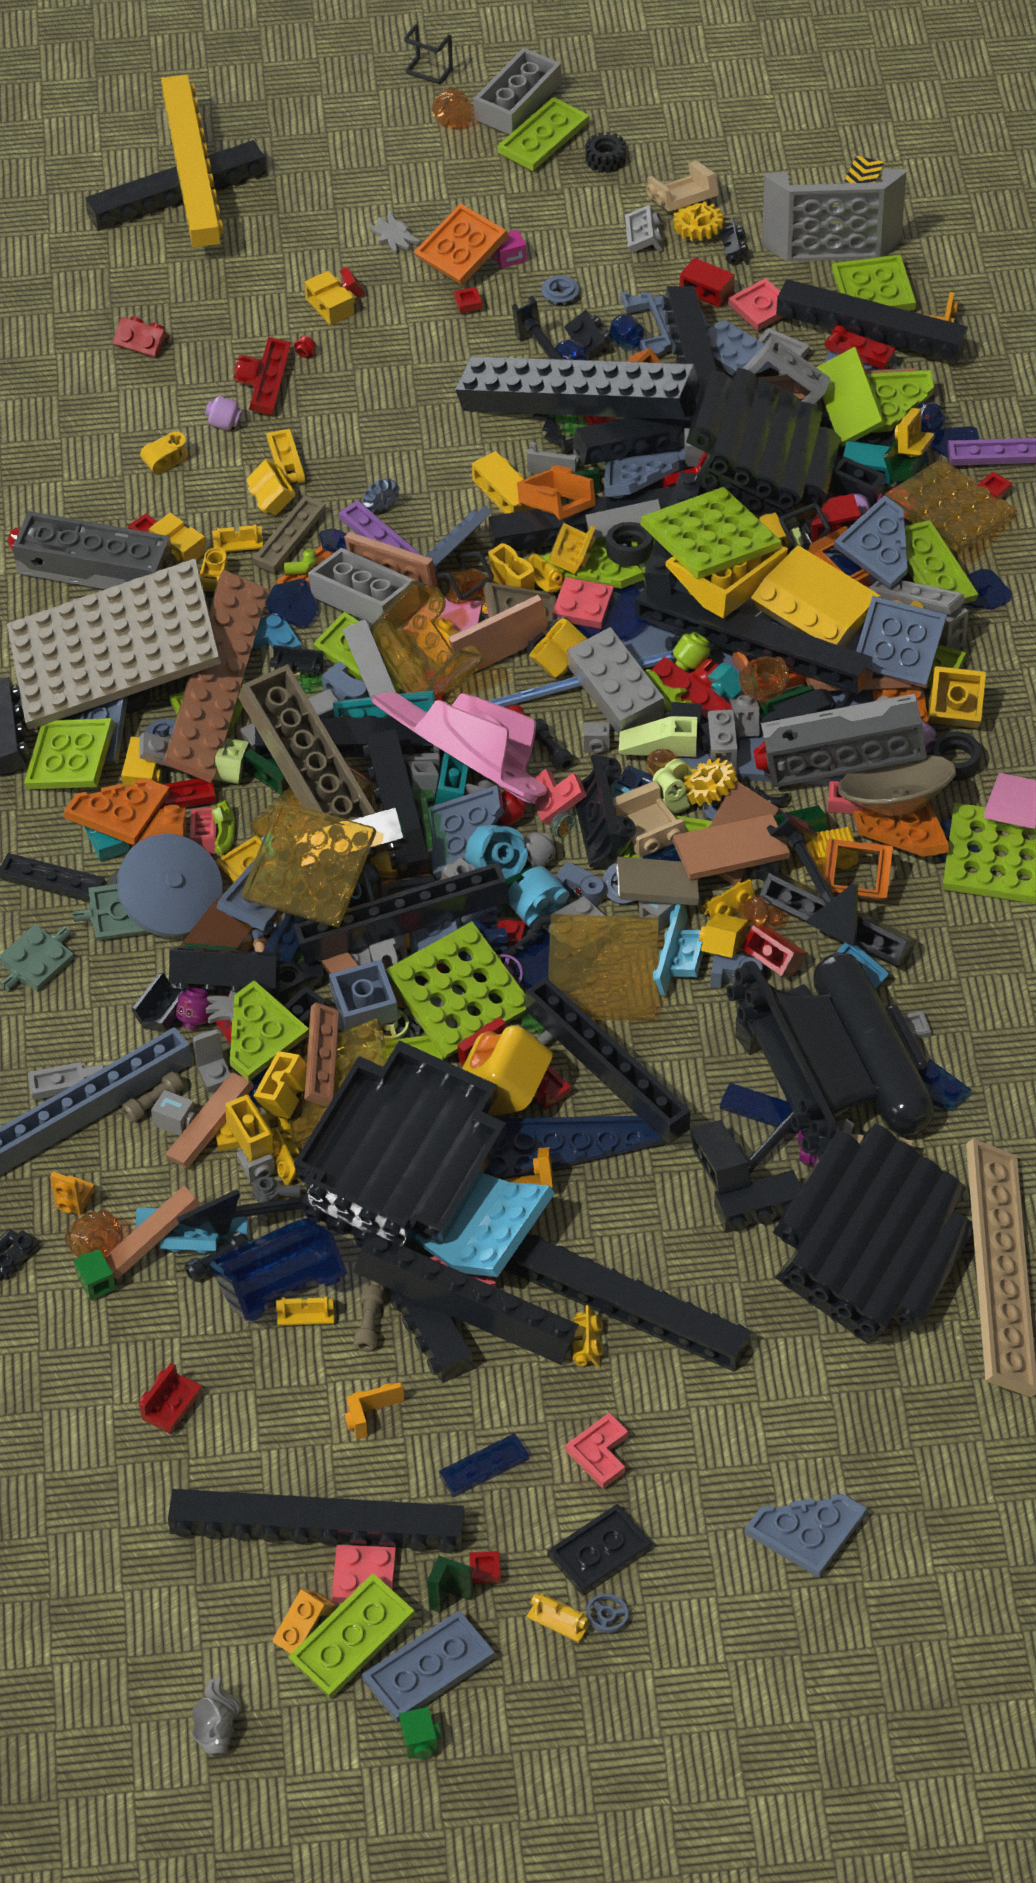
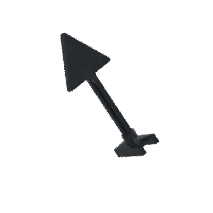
(528, 325)
(839, 912)
(218, 1214)

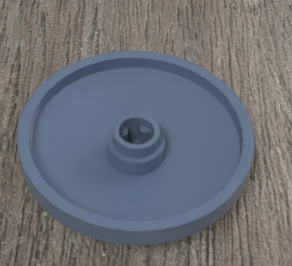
(168, 884)

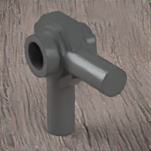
(269, 1189)

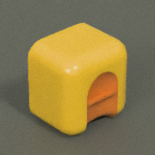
(512, 1062)

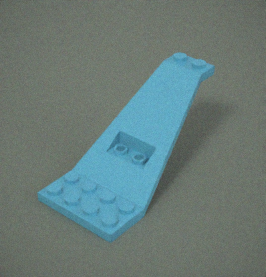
(490, 1226)

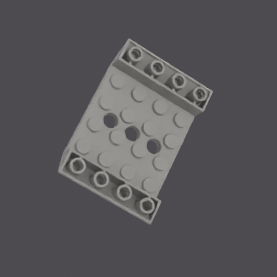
(800, 218)

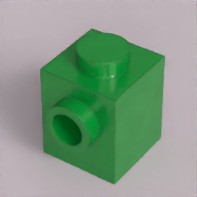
(94, 1274)
(419, 1733)

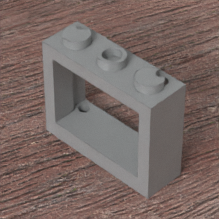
(793, 366)

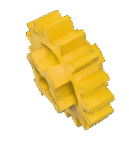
(698, 221)
(710, 781)

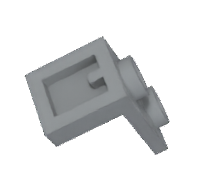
(745, 714)
(722, 736)
(210, 1060)

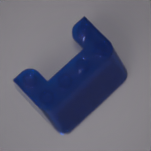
(276, 1264)

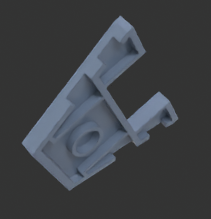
(660, 344)

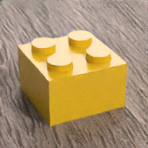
(956, 697)

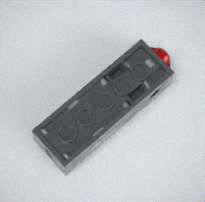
(86, 551)
(841, 741)

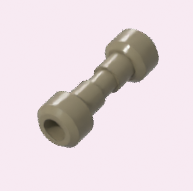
(135, 1108)
(366, 1338)

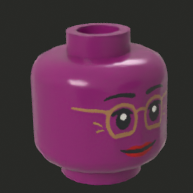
(192, 1007)

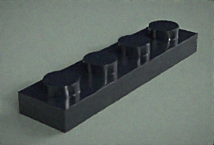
(49, 877)

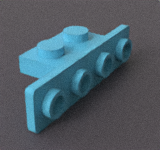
(680, 953)
(191, 1238)

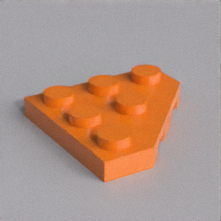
(119, 809)
(912, 832)

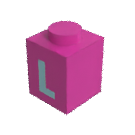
(511, 251)

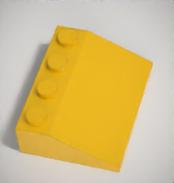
(730, 587)
(814, 598)

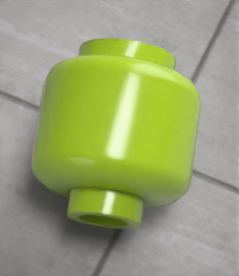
(691, 651)

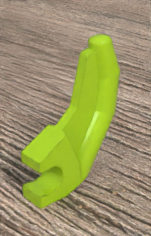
(670, 694)
(225, 819)

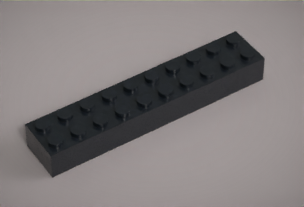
(578, 387)

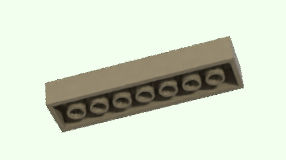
(302, 746)

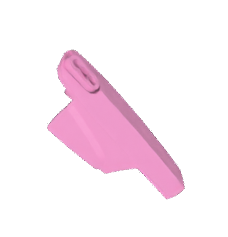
(477, 734)

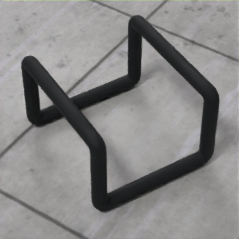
(448, 38)
(786, 528)
(459, 558)

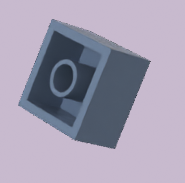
(363, 995)

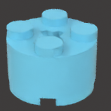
(497, 844)
(537, 894)

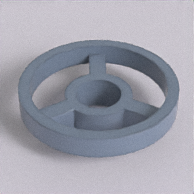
(607, 1609)

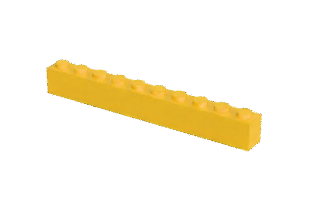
(191, 161)

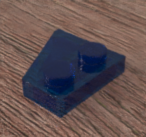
(943, 1087)

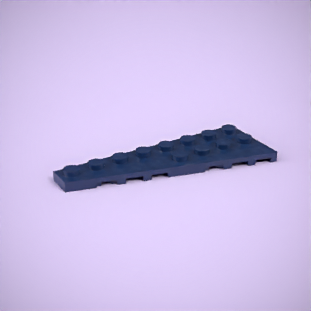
(569, 1141)

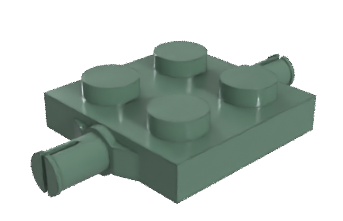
(108, 914)
(36, 958)

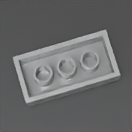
(517, 91)
(356, 585)
(615, 681)

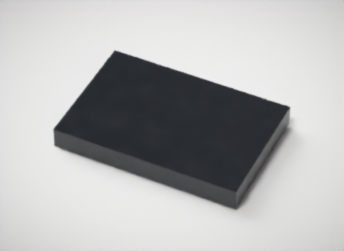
(600, 1549)

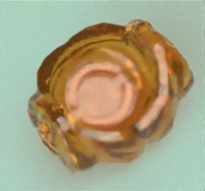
(452, 108)
(764, 678)
(93, 1232)

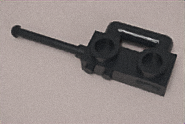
(23, 1248)

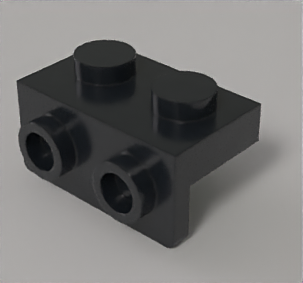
(589, 333)
(158, 1004)

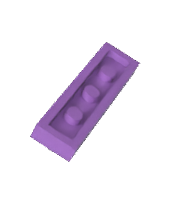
(992, 451)
(366, 524)

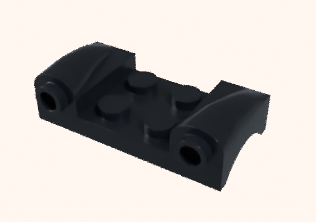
(602, 830)

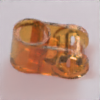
(466, 581)

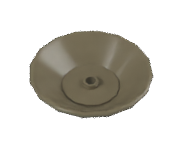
(898, 787)

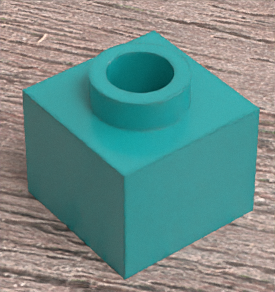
(725, 681)

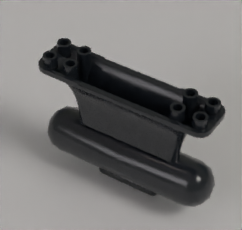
(836, 1049)

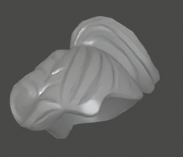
(214, 1718)

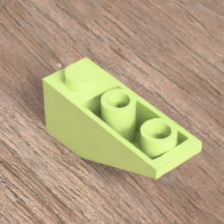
(670, 733)

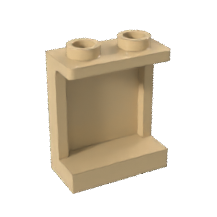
(685, 191)
(651, 817)

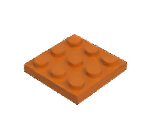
(461, 244)

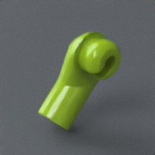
(303, 566)

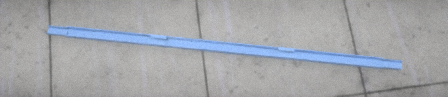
(569, 683)

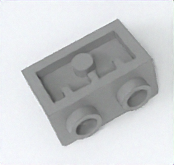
(644, 229)

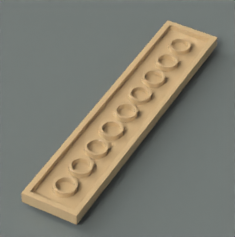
(1001, 1268)

